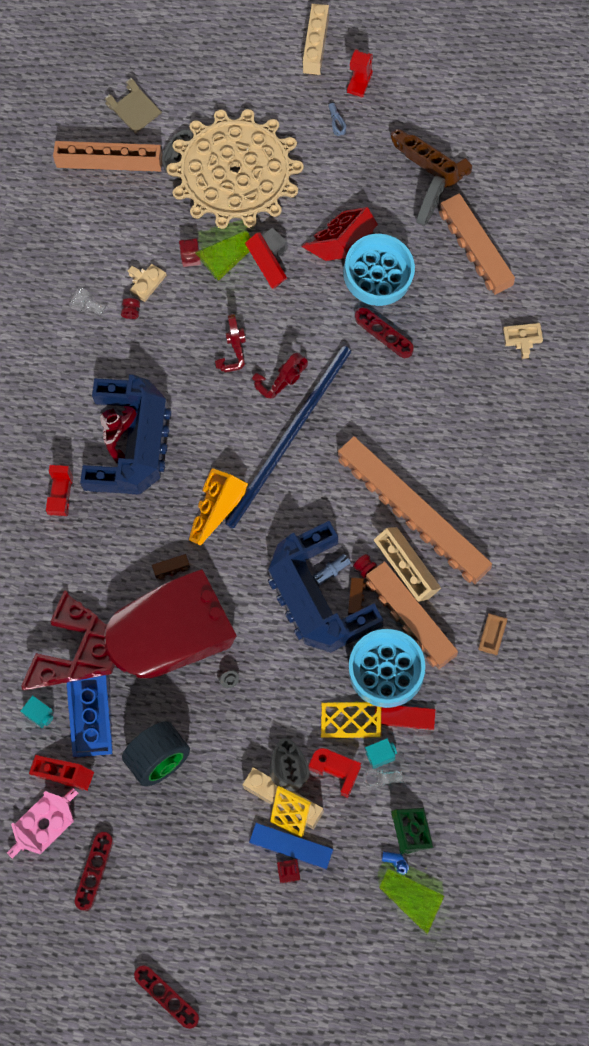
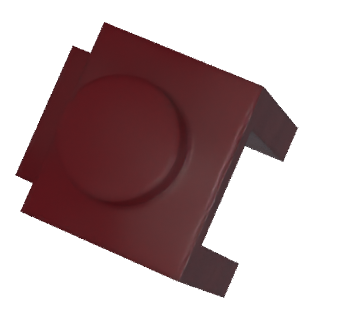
(187, 251)

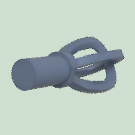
(335, 115)

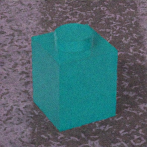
(37, 712)
(381, 753)

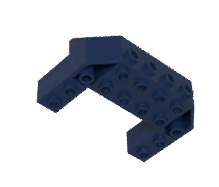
(144, 441)
(303, 598)

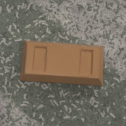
(492, 634)

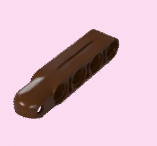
(426, 156)

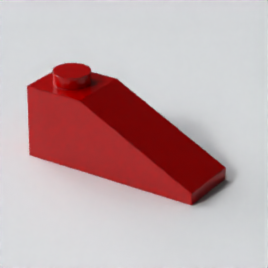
(62, 772)

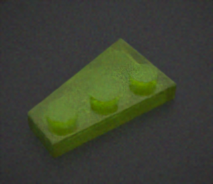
(224, 254)
(412, 898)

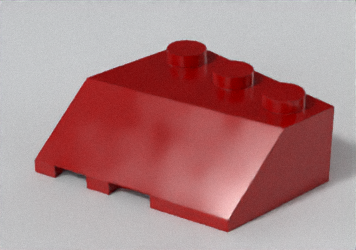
(342, 234)

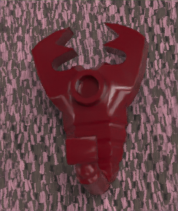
(235, 337)
(287, 375)
(114, 427)

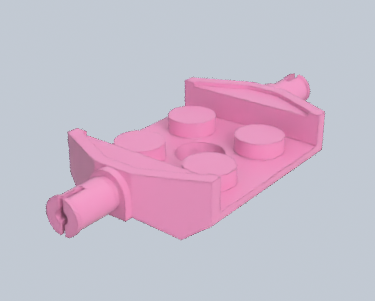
(27, 831)

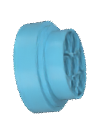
(380, 249)
(402, 648)

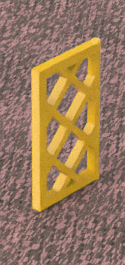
(340, 733)
(285, 824)

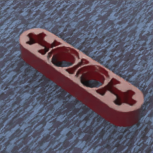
(386, 331)
(90, 870)
(166, 997)

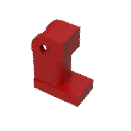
(362, 72)
(58, 501)
(336, 766)

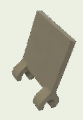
(135, 108)

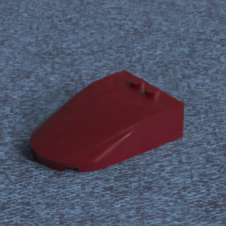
(169, 628)

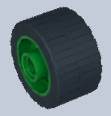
(155, 753)

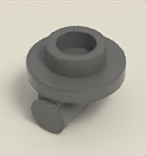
(229, 678)

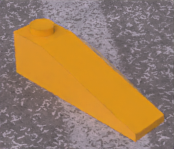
(221, 497)

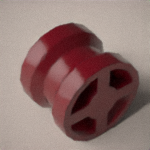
(130, 308)
(364, 565)

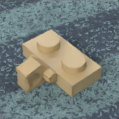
(145, 281)
(523, 337)

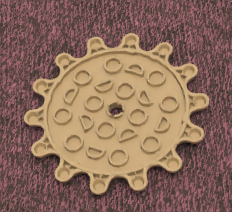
(242, 144)

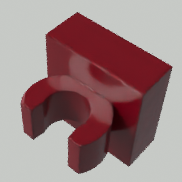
(288, 871)

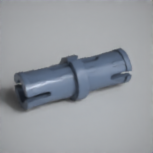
(331, 569)

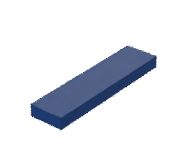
(291, 846)

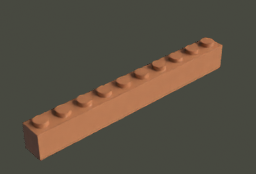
(414, 510)

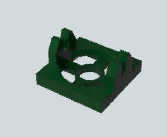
(422, 828)

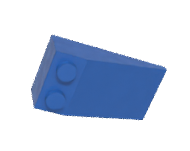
(90, 716)

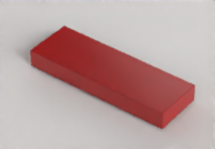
(266, 260)
(408, 717)

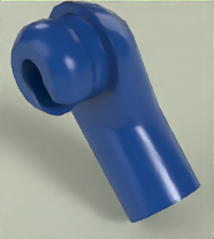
(397, 860)

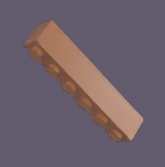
(108, 156)
(477, 244)
(411, 615)

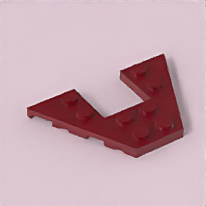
(90, 658)

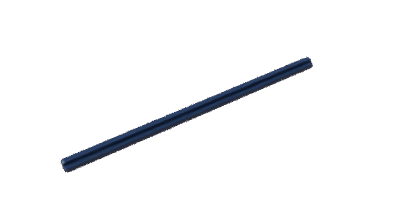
(288, 437)

